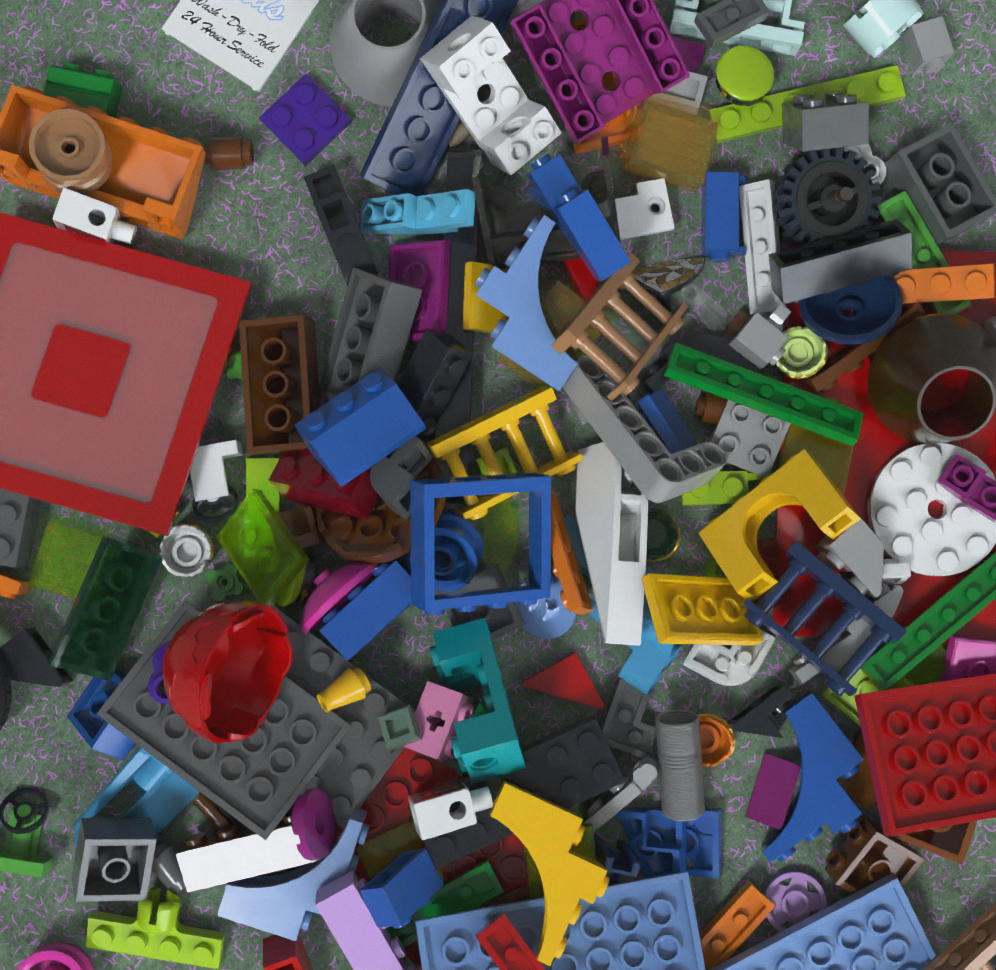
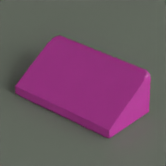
(773, 791)

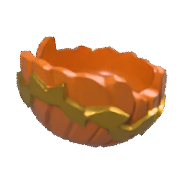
(716, 739)

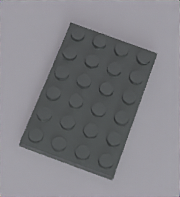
(361, 755)
(247, 777)

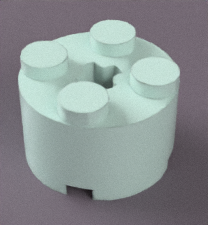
(881, 23)

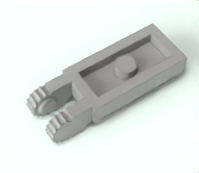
(602, 810)

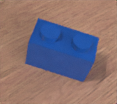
(401, 888)

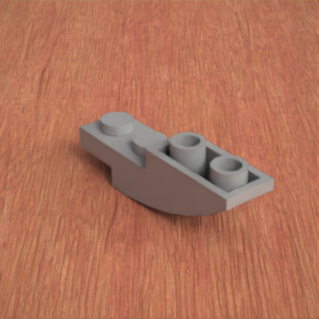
(851, 638)

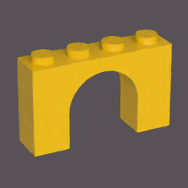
(734, 533)

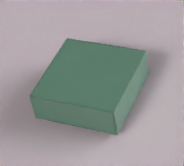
(399, 728)

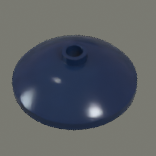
(854, 312)

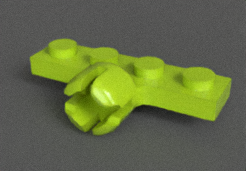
(156, 933)

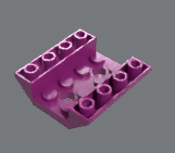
(617, 39)

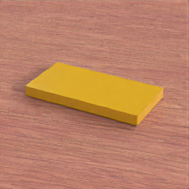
(698, 611)

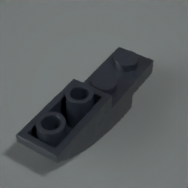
(339, 222)

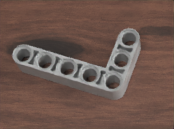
(634, 443)

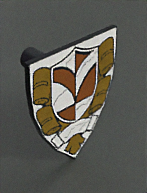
(669, 277)

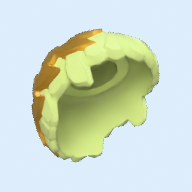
(804, 353)

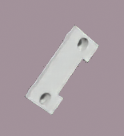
(636, 214)

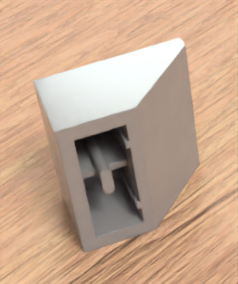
(855, 558)

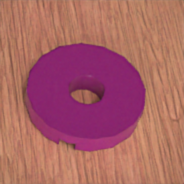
(314, 824)

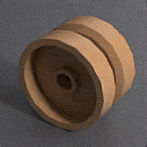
(71, 151)

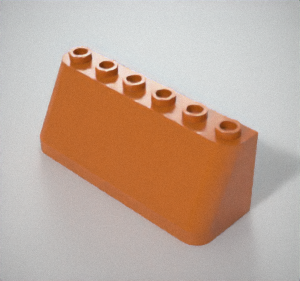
(151, 172)

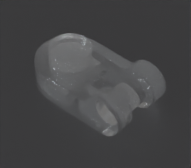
(712, 313)

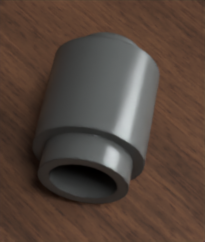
(167, 867)

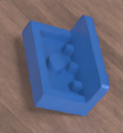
(665, 421)

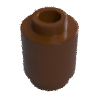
(229, 153)
(710, 408)

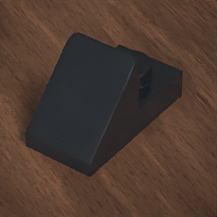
(755, 717)

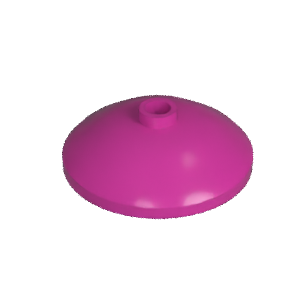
(333, 592)

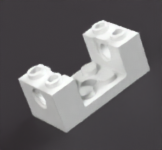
(505, 125)

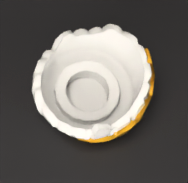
(186, 550)

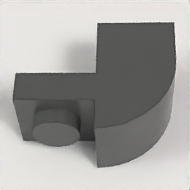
(393, 475)

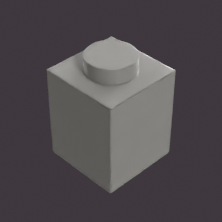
(928, 45)

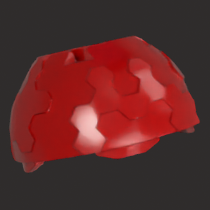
(227, 669)

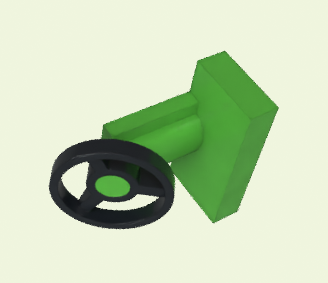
(24, 836)

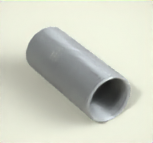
(680, 764)

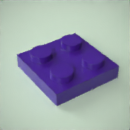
(305, 120)

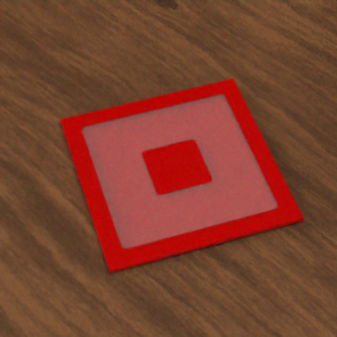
(106, 371)

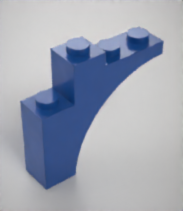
(576, 216)
(820, 798)

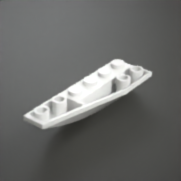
(614, 540)

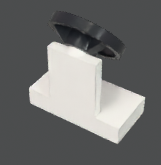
(210, 480)

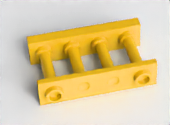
(507, 419)

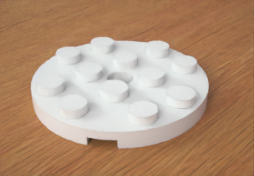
(901, 516)

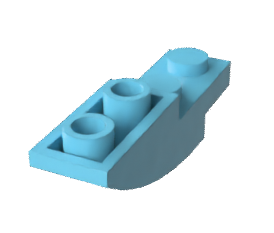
(418, 214)

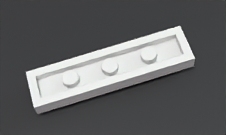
(760, 239)

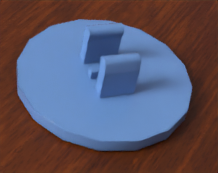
(549, 616)

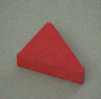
(566, 680)

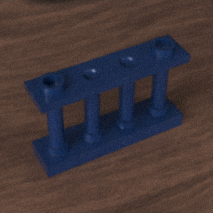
(855, 607)

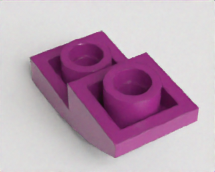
(970, 486)

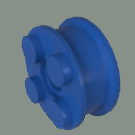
(463, 550)

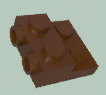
(870, 857)

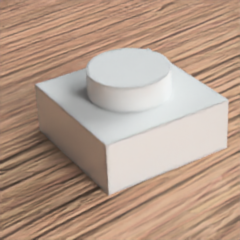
(895, 572)

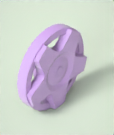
(793, 900)

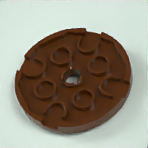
(379, 537)

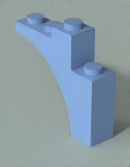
(516, 294)
(286, 900)

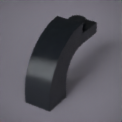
(708, 344)

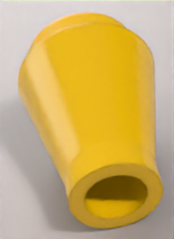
(346, 689)

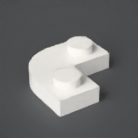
(730, 665)

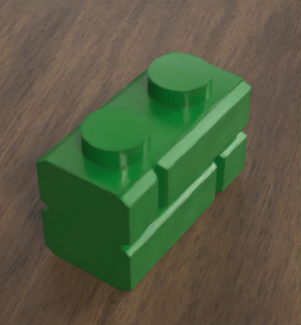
(84, 88)

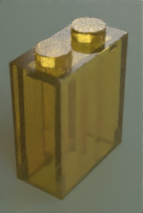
(667, 145)

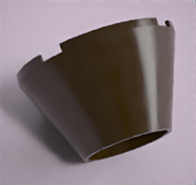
(914, 358)

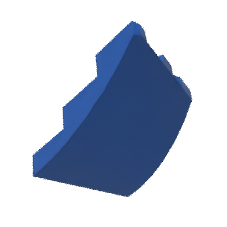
(666, 843)

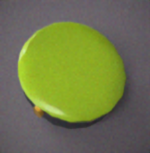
(744, 75)
(300, 587)

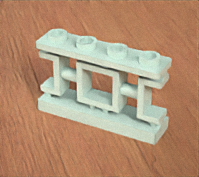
(782, 39)

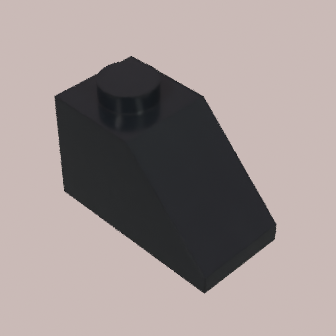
(28, 658)

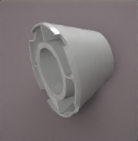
(372, 69)

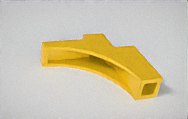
(565, 875)

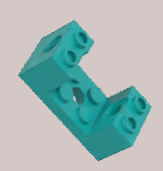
(489, 742)

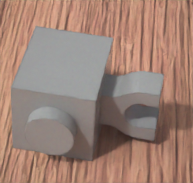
(760, 338)

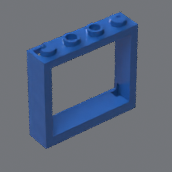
(422, 540)

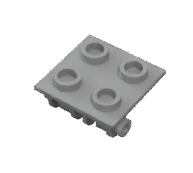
(749, 437)

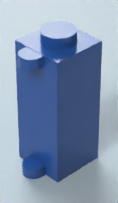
(721, 216)

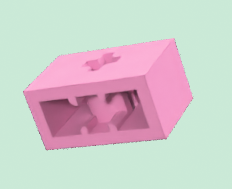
(435, 706)

